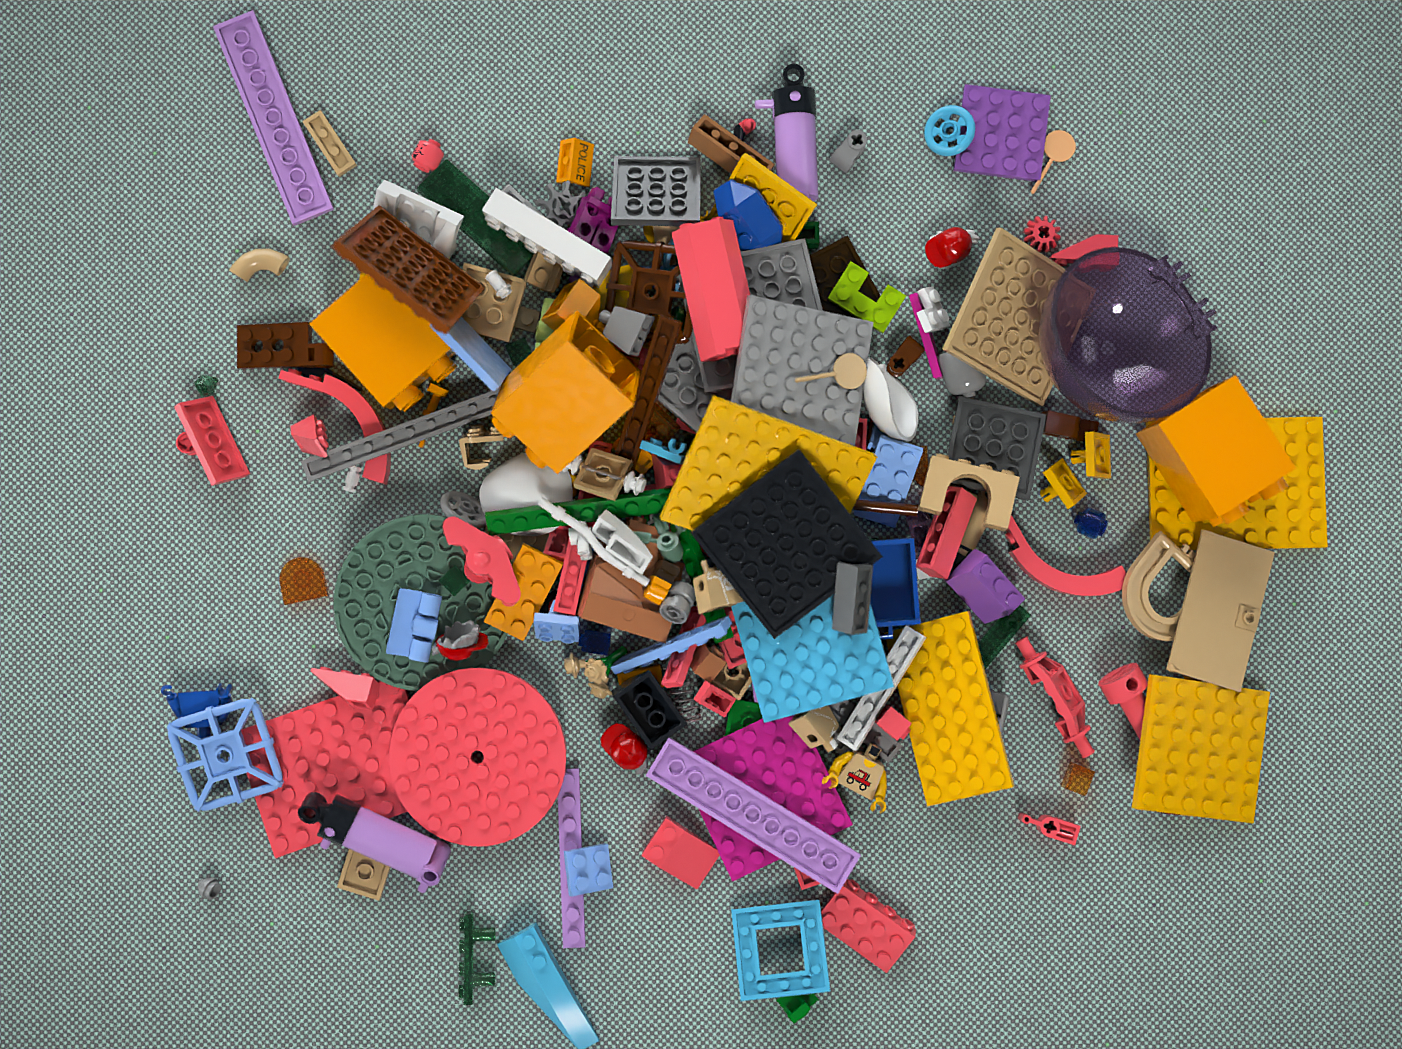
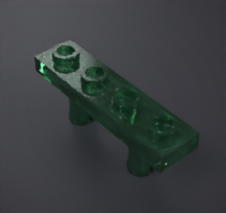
(1000, 634)
(470, 978)

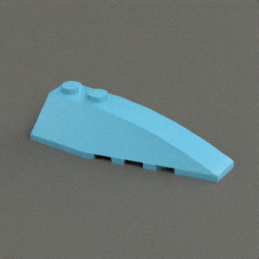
(546, 984)

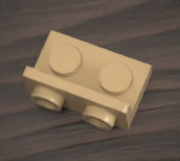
(543, 274)

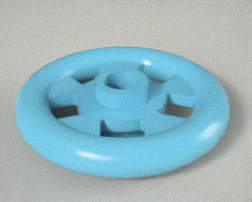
(945, 114)

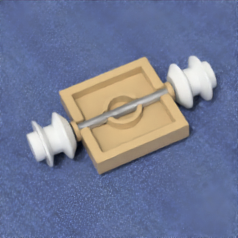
(605, 474)

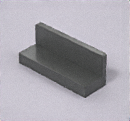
(852, 598)

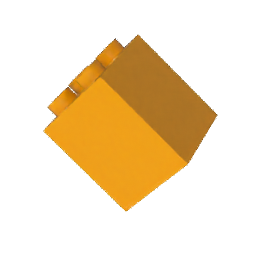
(384, 344)
(565, 394)
(1218, 454)

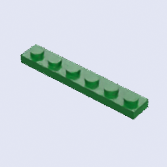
(692, 558)

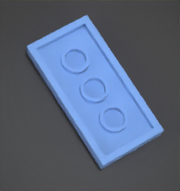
(890, 477)

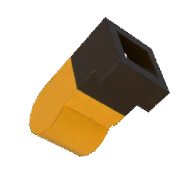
(660, 581)

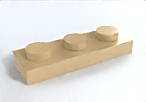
(329, 143)

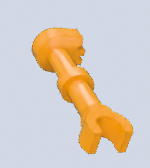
(438, 392)

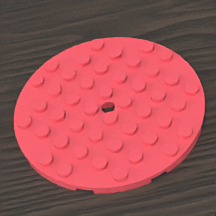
(435, 763)

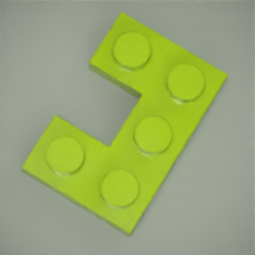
(860, 306)

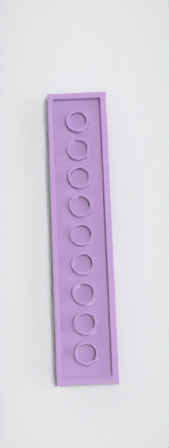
(273, 118)
(753, 815)

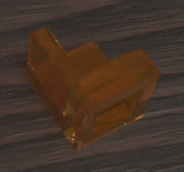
(1077, 778)

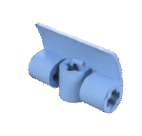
(414, 624)

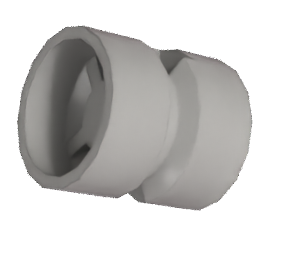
(678, 602)

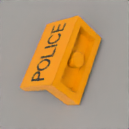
(575, 162)

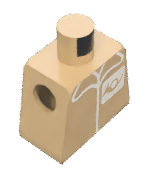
(713, 589)

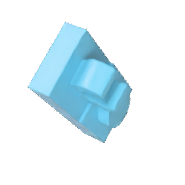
(655, 446)

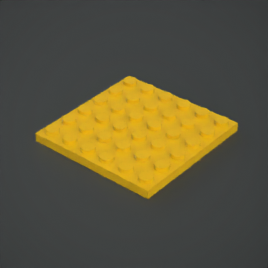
(1200, 749)

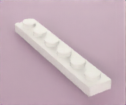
(872, 704)

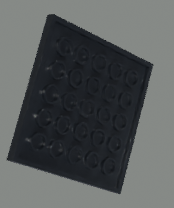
(784, 543)

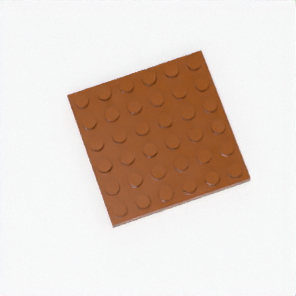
(409, 269)

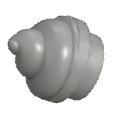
(209, 888)

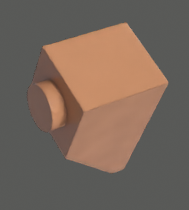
(707, 662)

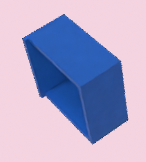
(895, 585)

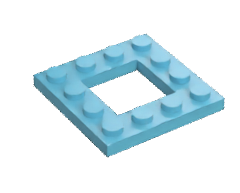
(745, 926)

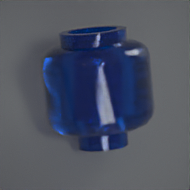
(1091, 523)

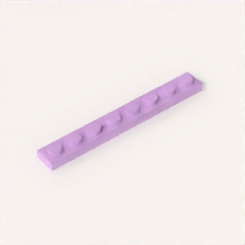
(570, 838)

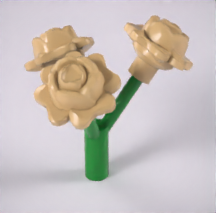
(595, 670)

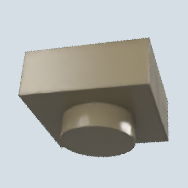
(527, 319)

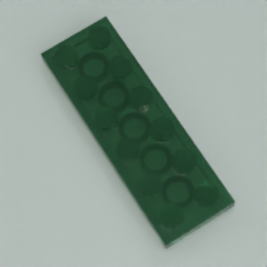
(458, 193)

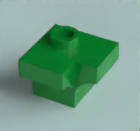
(797, 1005)

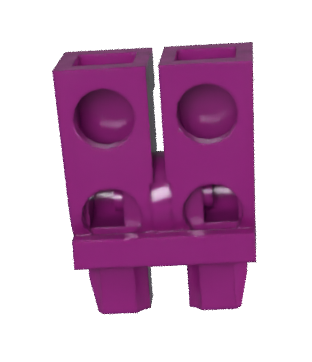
(594, 221)

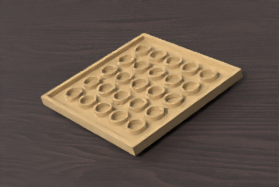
(1002, 317)

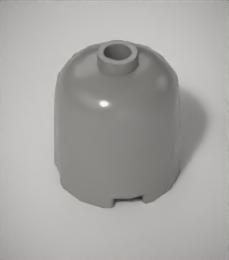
(959, 376)

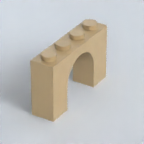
(1000, 488)

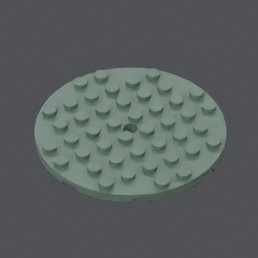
(412, 556)

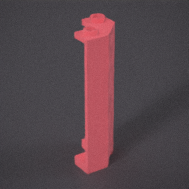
(713, 285)

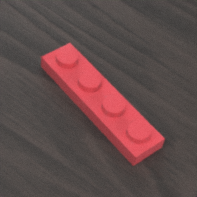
(680, 662)

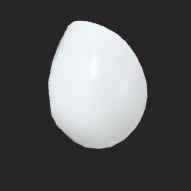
(889, 402)
(523, 484)

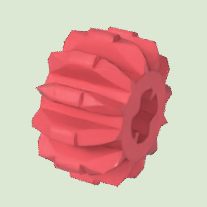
(1048, 240)

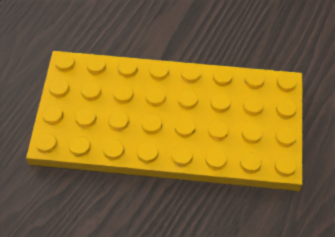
(952, 713)

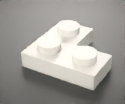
(933, 315)

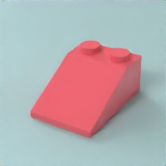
(680, 852)

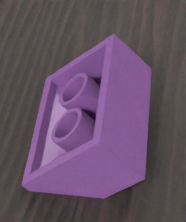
(984, 587)

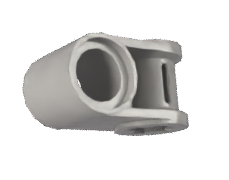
(847, 153)

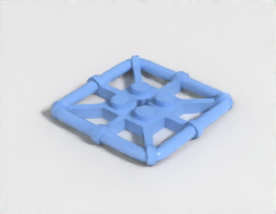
(232, 742)

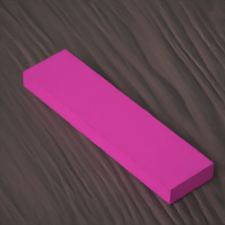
(927, 338)

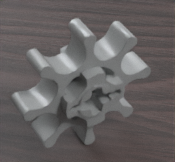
(556, 200)

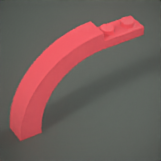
(369, 420)
(1056, 580)

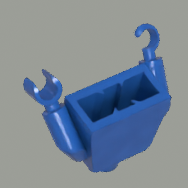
(197, 701)

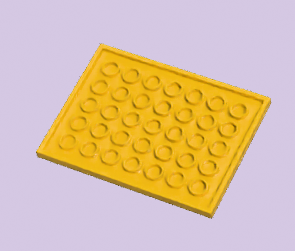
(740, 447)
(1282, 522)

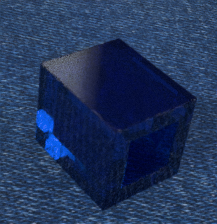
(595, 642)

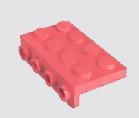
(867, 925)

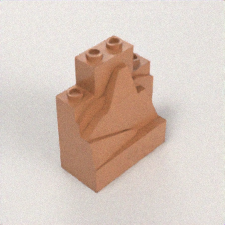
(619, 601)

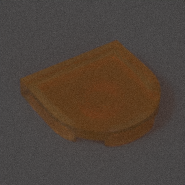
(302, 581)

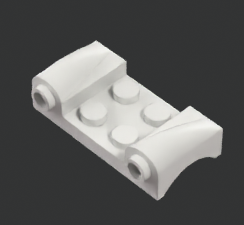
(425, 218)

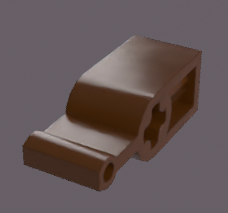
(1067, 426)

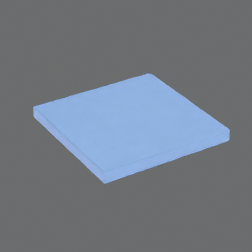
(476, 354)

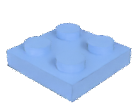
(588, 869)

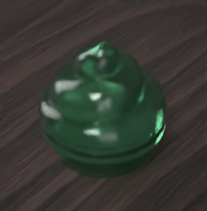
(206, 385)

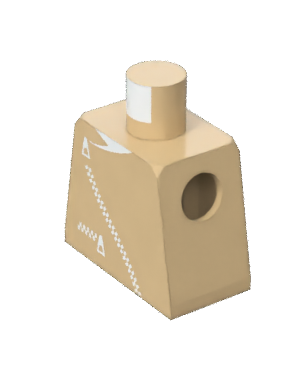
(816, 727)

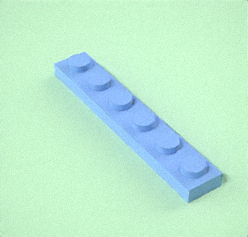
(677, 643)

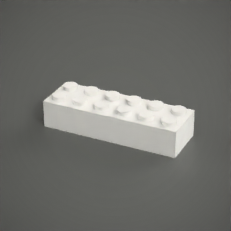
(547, 238)

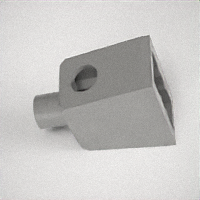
(626, 328)

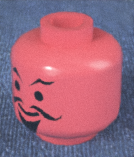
(427, 155)

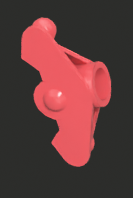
(486, 559)

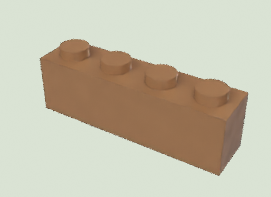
(722, 145)

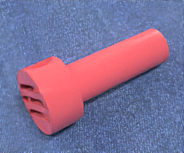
(1126, 688)

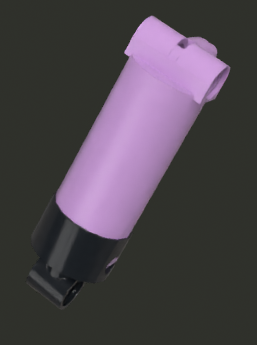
(795, 132)
(376, 837)

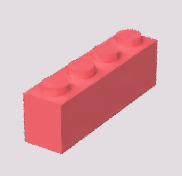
(946, 533)

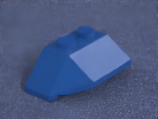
(752, 217)

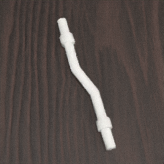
(559, 514)

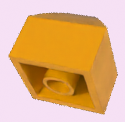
(574, 297)

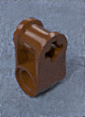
(906, 354)

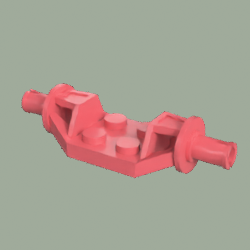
(1063, 692)

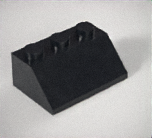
(648, 708)

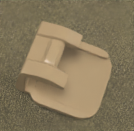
(477, 434)

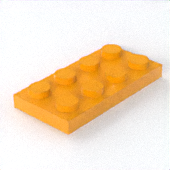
(535, 577)

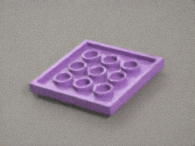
(1007, 133)

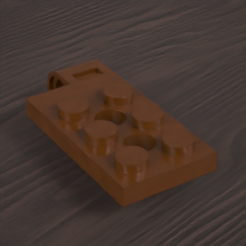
(296, 352)

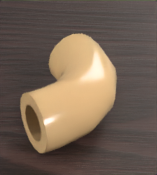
(258, 260)

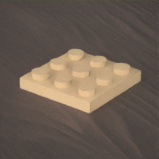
(489, 313)

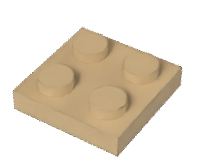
(363, 875)

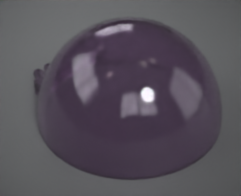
(1125, 336)

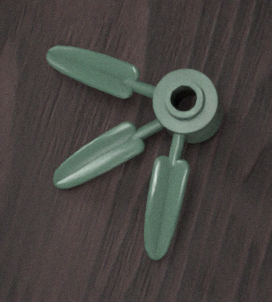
(667, 542)

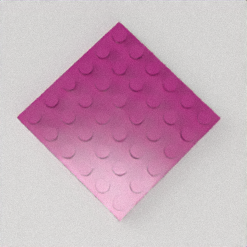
(783, 769)

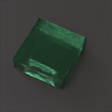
(518, 350)
(454, 580)

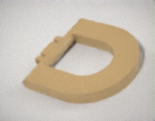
(1138, 581)

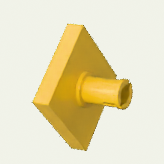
(1095, 456)
(1063, 484)

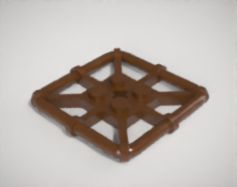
(645, 279)

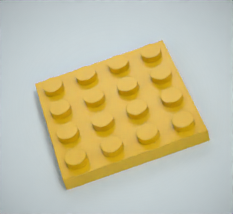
(786, 202)

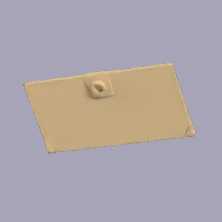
(1220, 611)

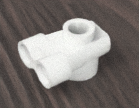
(583, 545)

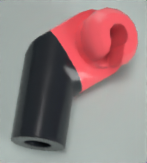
(744, 128)

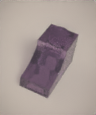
(918, 529)

